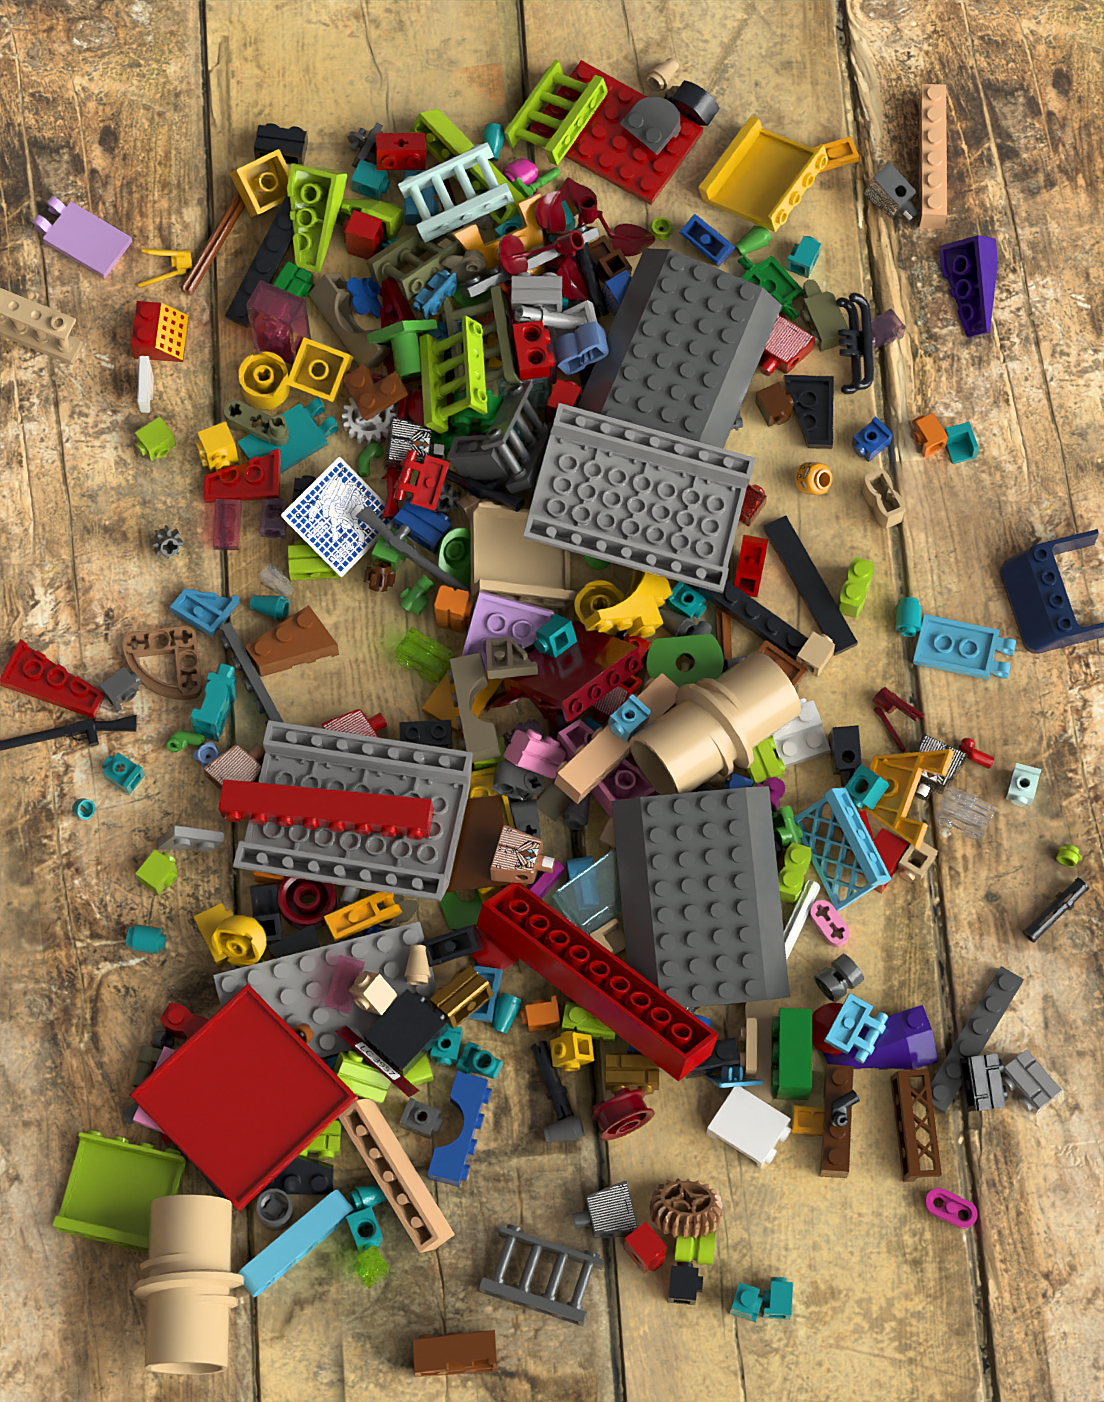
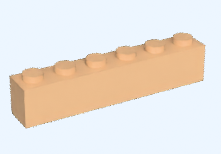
(932, 156)
(606, 750)
(396, 1175)

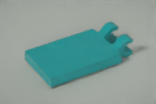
(304, 436)

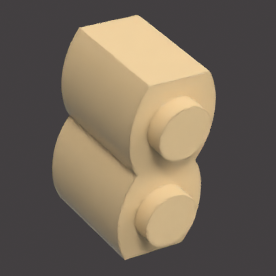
(880, 495)

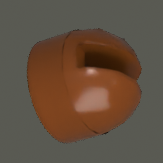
(307, 1031)

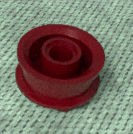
(304, 915)
(622, 1113)

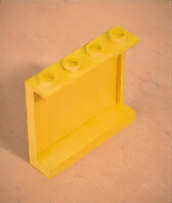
(762, 175)

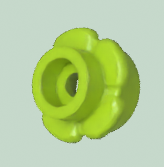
(661, 222)
(1068, 855)

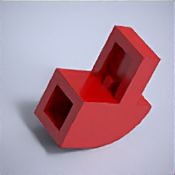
(751, 564)

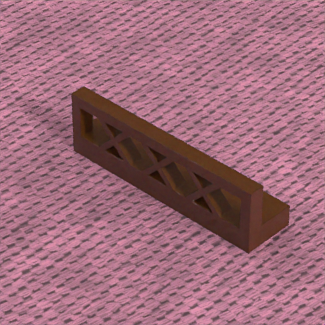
(906, 1126)

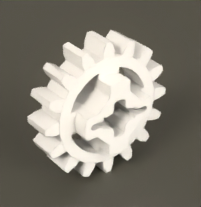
(369, 429)

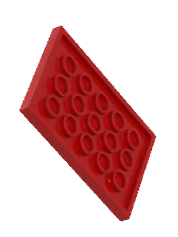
(614, 151)

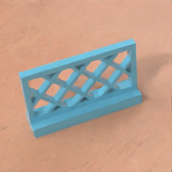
(859, 842)

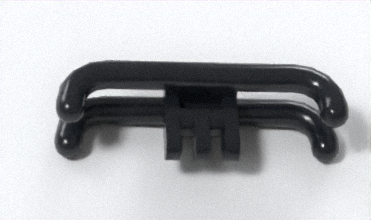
(858, 342)

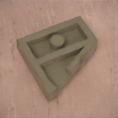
(507, 659)

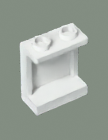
(750, 1126)

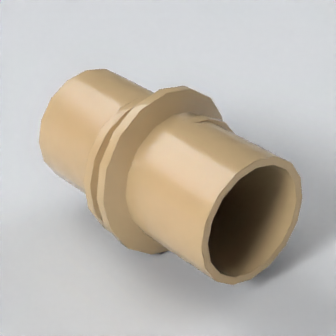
(715, 725)
(188, 1285)

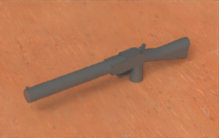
(396, 543)

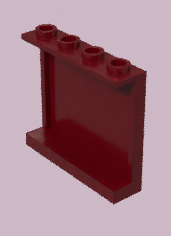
(580, 673)

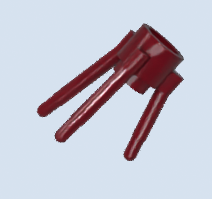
(887, 702)

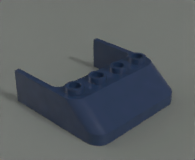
(1041, 598)

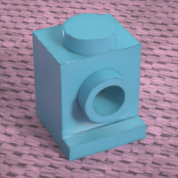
(637, 714)

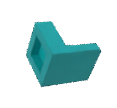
(961, 443)

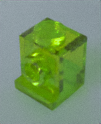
(371, 1266)

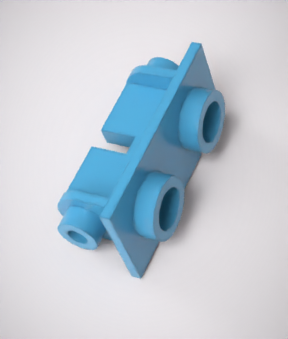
(443, 286)

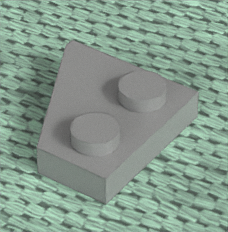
(190, 838)

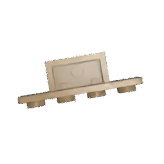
(758, 1047)

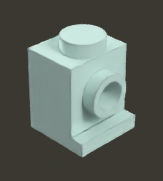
(1026, 775)

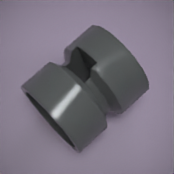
(845, 971)
(275, 1209)

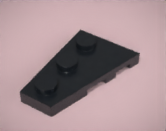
(813, 407)
(304, 1177)

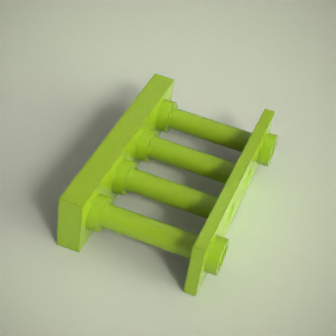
(568, 128)
(434, 370)

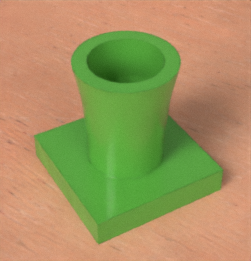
(404, 344)

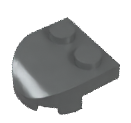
(653, 122)

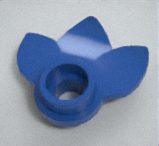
(364, 296)

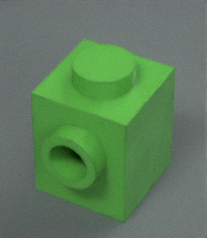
(386, 554)

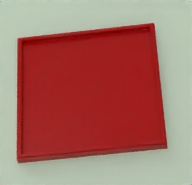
(243, 1097)

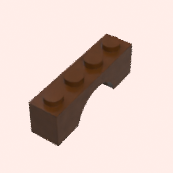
(836, 1140)

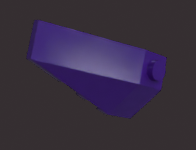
(972, 274)
(903, 1045)

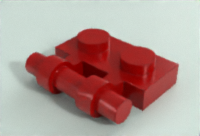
(428, 483)

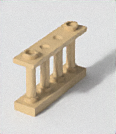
(38, 327)

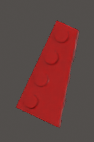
(40, 678)

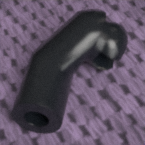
(840, 1107)

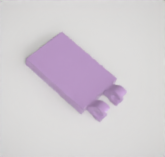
(83, 237)

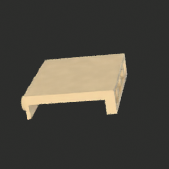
(513, 565)

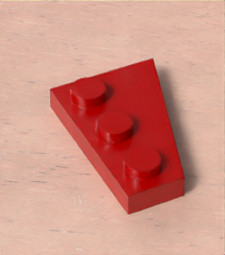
(246, 482)

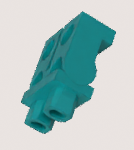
(217, 704)

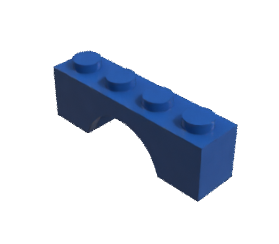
(450, 1161)

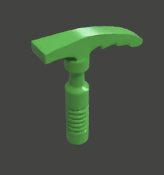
(528, 190)

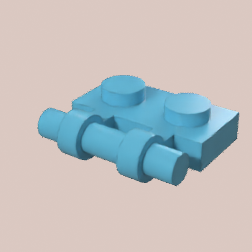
(849, 1023)

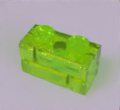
(424, 655)

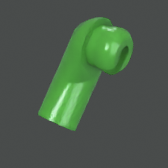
(365, 456)
(183, 739)

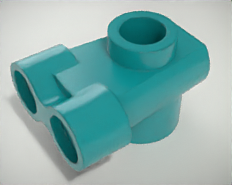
(475, 1060)

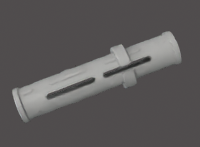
(549, 318)

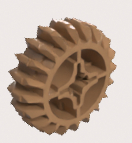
(686, 1208)

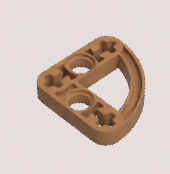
(181, 651)

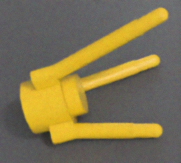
(179, 258)

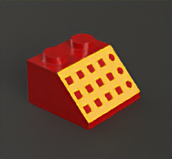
(159, 332)

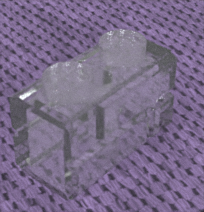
(964, 813)

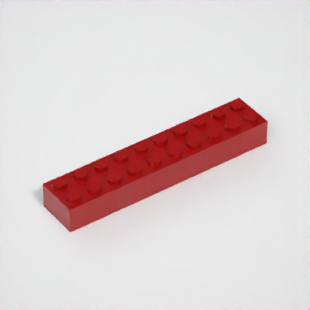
(597, 980)

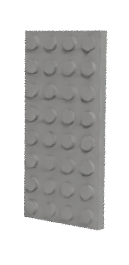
(300, 983)

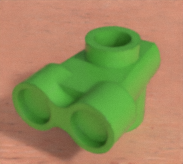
(414, 598)
(786, 829)

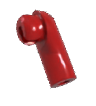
(976, 756)

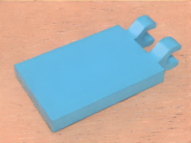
(962, 648)

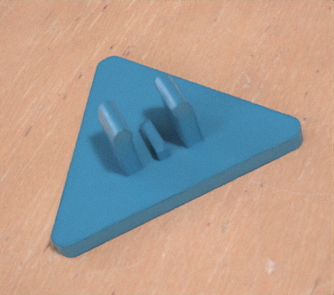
(733, 1079)

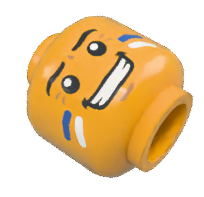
(813, 478)

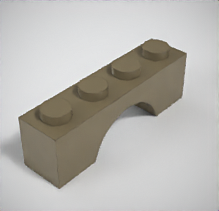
(335, 304)
(469, 679)

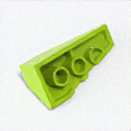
(315, 205)
(390, 213)

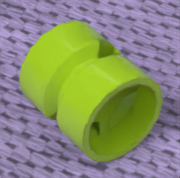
(699, 1250)

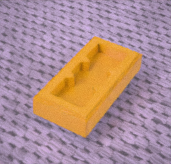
(807, 1120)

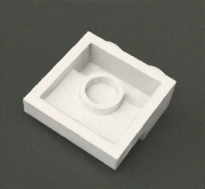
(802, 737)

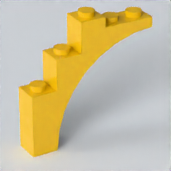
(638, 608)

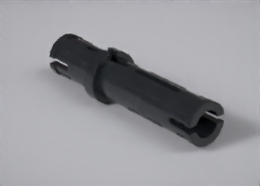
(591, 280)
(1077, 889)
(556, 1090)

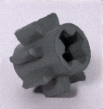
(451, 495)
(166, 542)

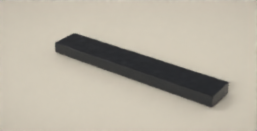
(810, 584)

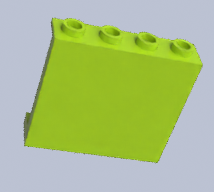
(114, 1187)

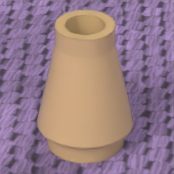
(660, 76)
(417, 967)

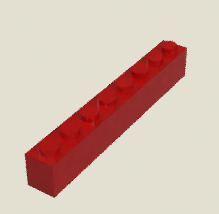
(326, 809)

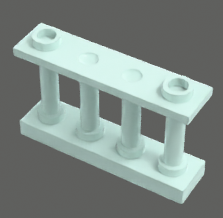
(463, 213)

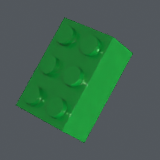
(792, 1054)

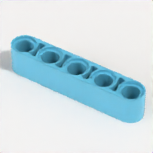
(295, 1243)

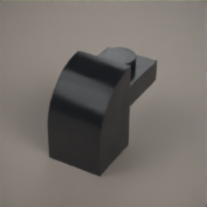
(693, 102)
(267, 910)

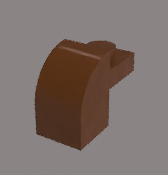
(608, 261)

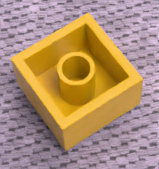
(262, 182)
(319, 370)

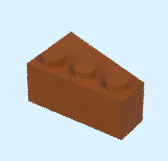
(292, 643)
(455, 1354)

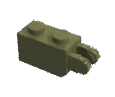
(822, 316)

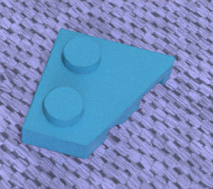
(204, 610)

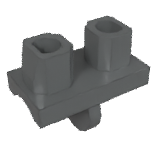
(358, 140)

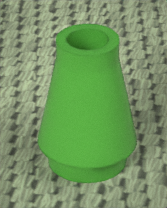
(755, 239)

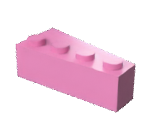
(621, 783)

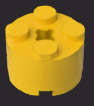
(264, 380)
(594, 596)

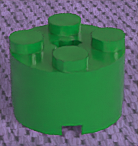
(472, 420)

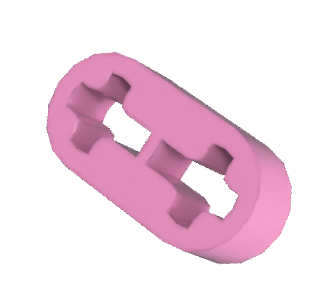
(824, 926)

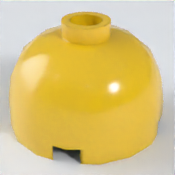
(240, 940)

